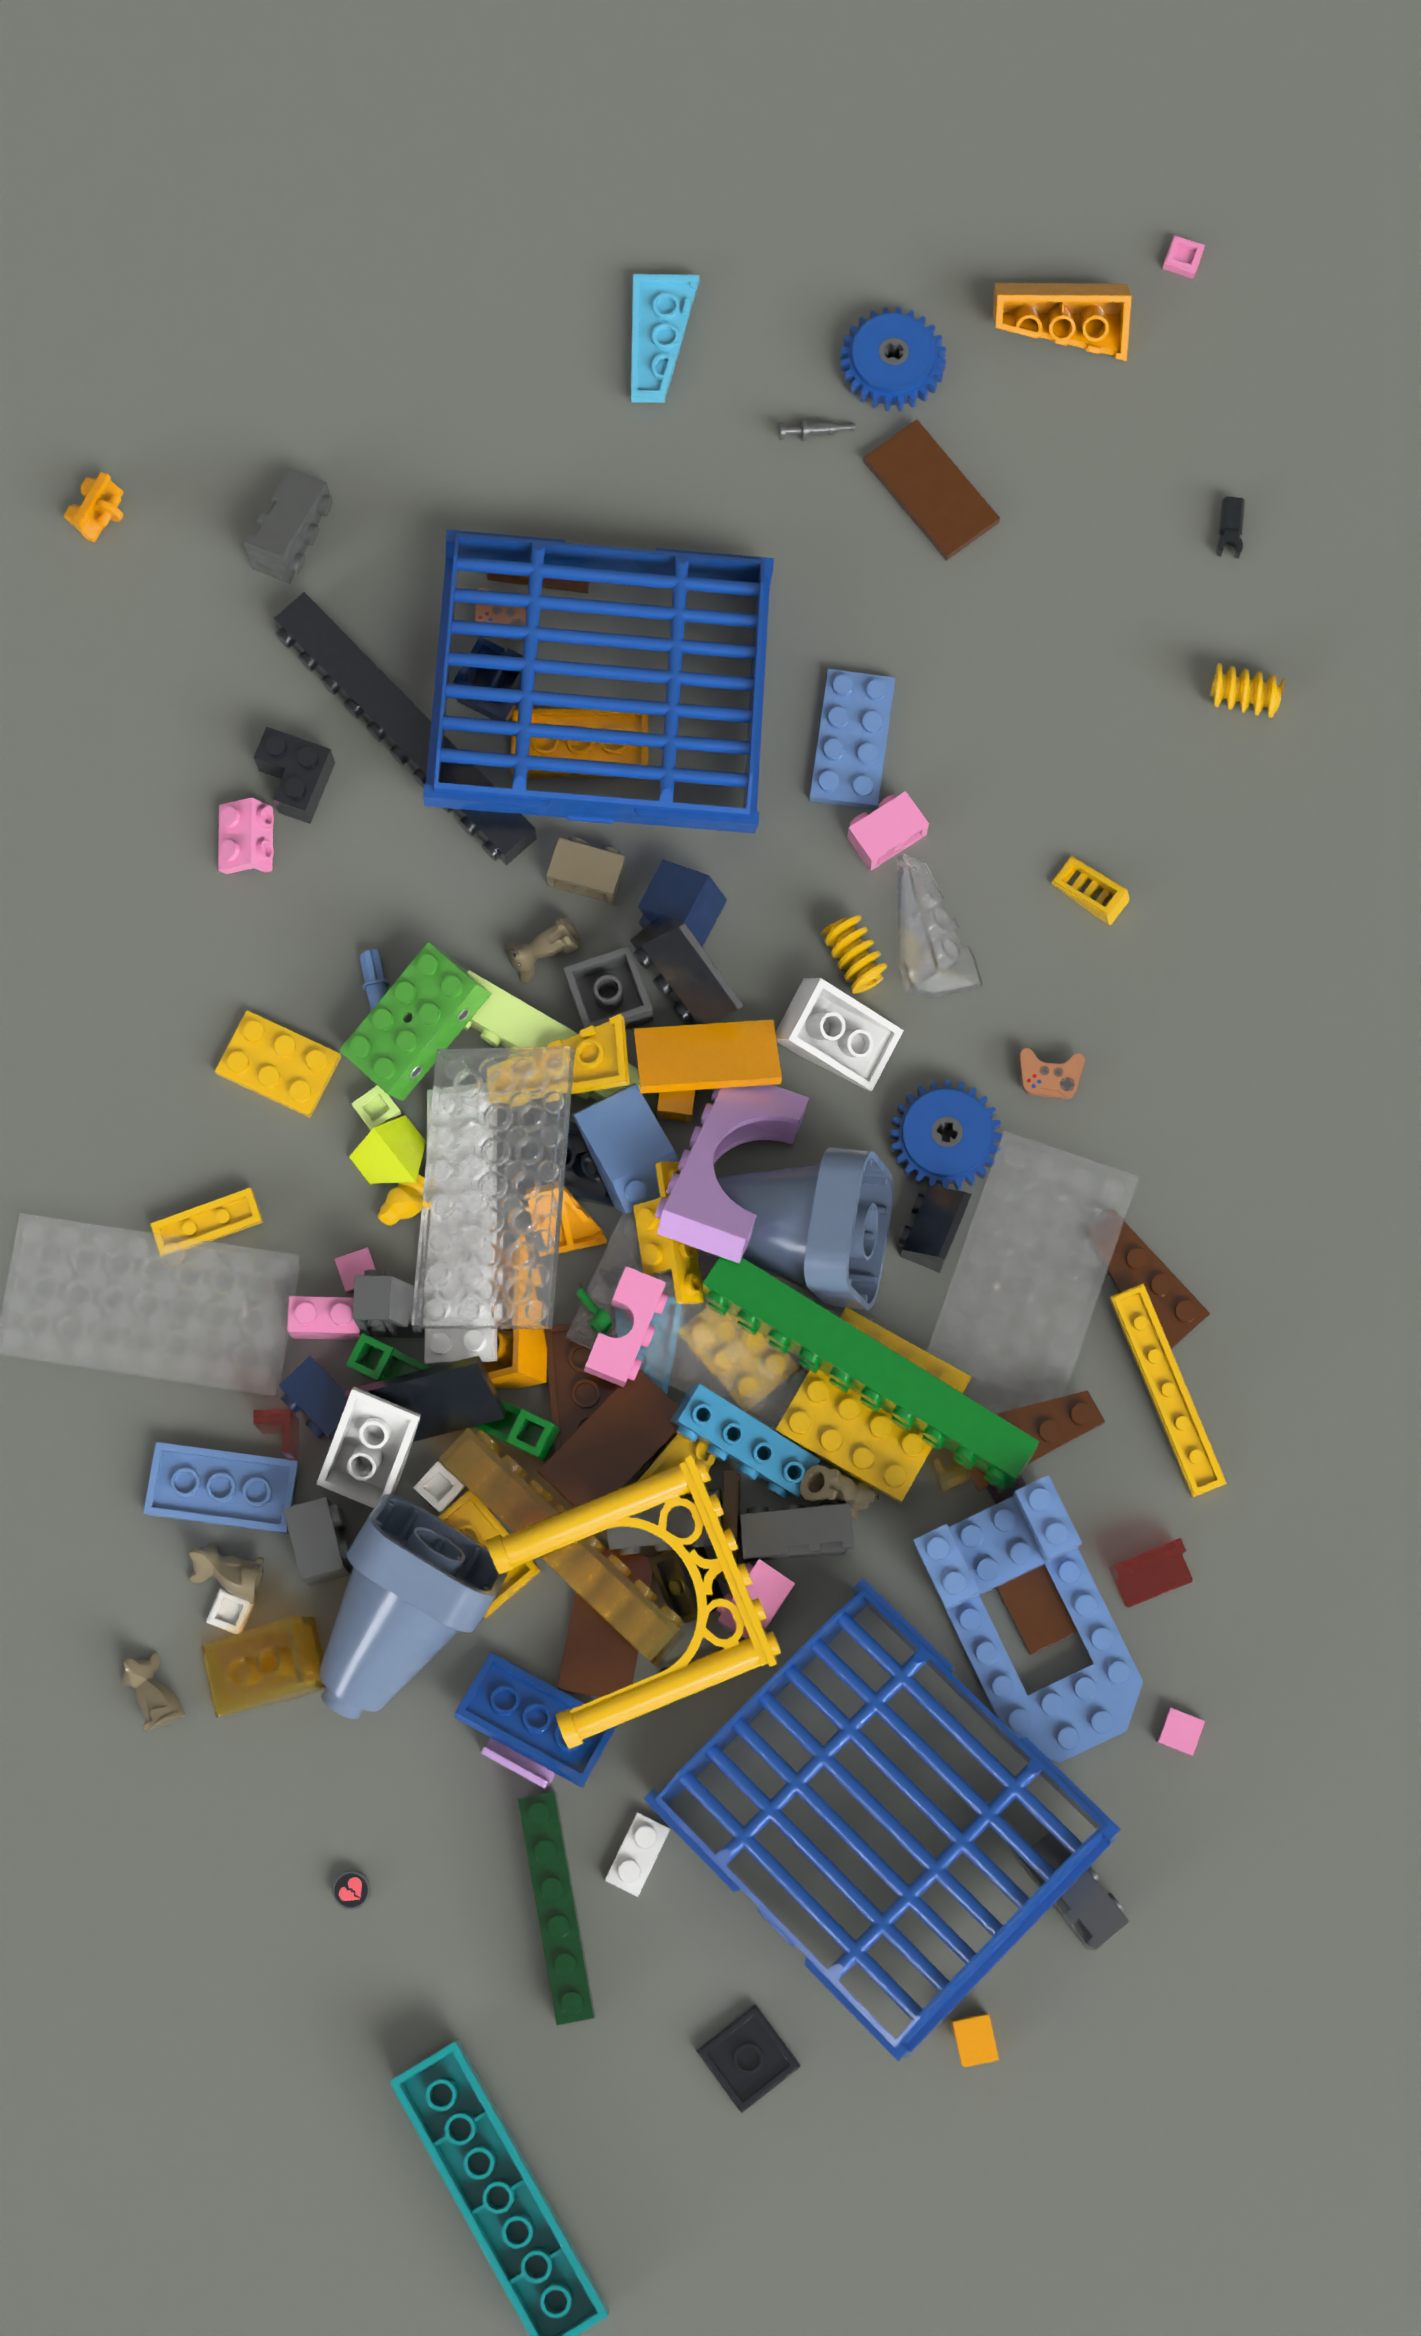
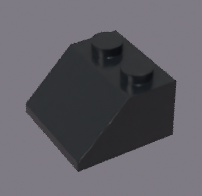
(934, 1227)

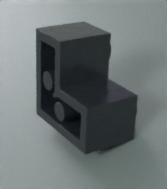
(302, 771)

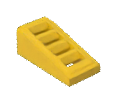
(1096, 907)

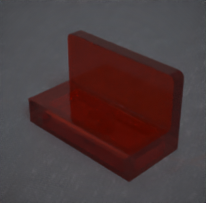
(280, 1422)
(1151, 1573)

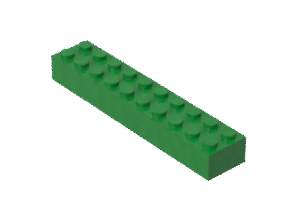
(870, 1370)

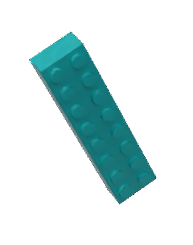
(499, 2195)

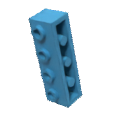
(743, 1440)

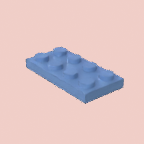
(852, 739)
(221, 1487)

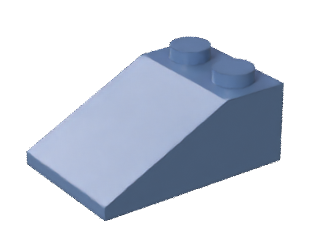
(625, 1146)

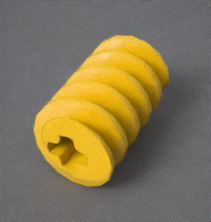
(1246, 691)
(854, 954)

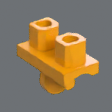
(97, 508)

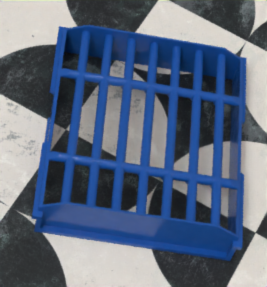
(655, 568)
(882, 1924)

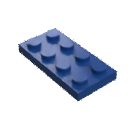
(522, 1716)

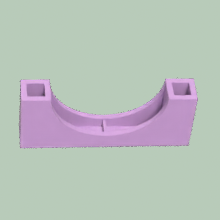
(697, 1206)

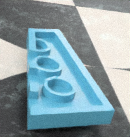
(658, 328)

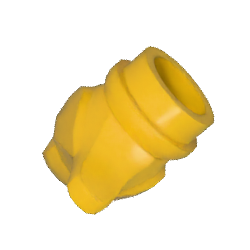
(402, 1202)

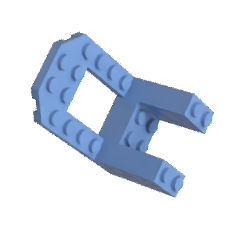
(997, 1548)

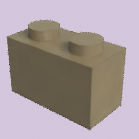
(586, 869)

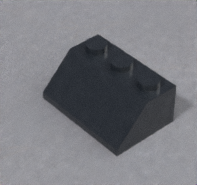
(684, 971)

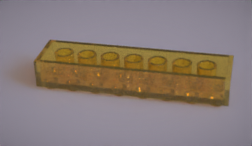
(581, 1564)

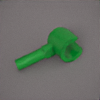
(601, 1320)

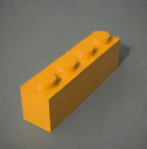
(1067, 313)

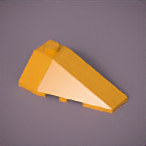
(519, 1359)

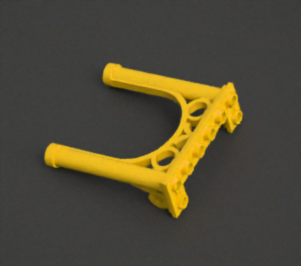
(682, 1677)

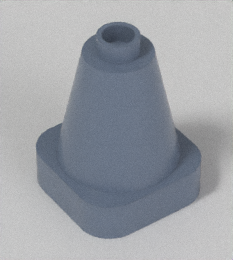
(821, 1223)
(404, 1601)

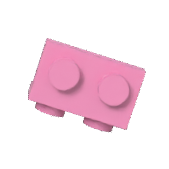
(245, 836)

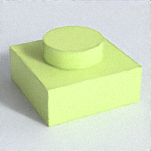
(376, 1108)

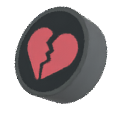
(351, 1890)

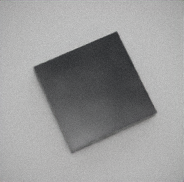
(748, 2058)

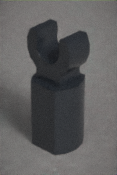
(1231, 525)

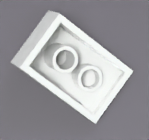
(837, 1033)
(369, 1448)

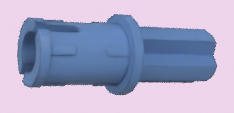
(374, 976)

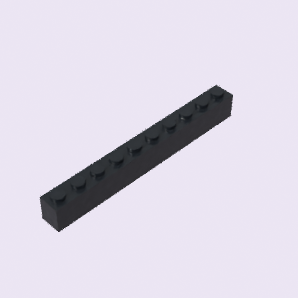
(392, 718)

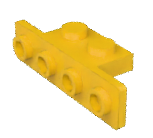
(665, 1254)

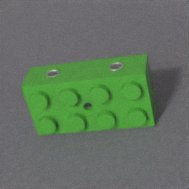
(441, 1005)

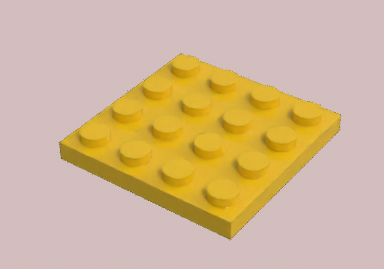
(856, 1437)

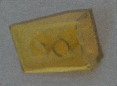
(264, 1665)

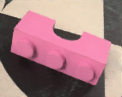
(616, 1357)

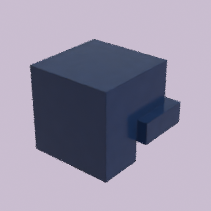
(490, 678)
(684, 897)

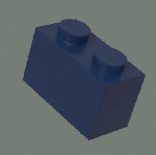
(316, 1395)

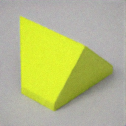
(390, 1153)

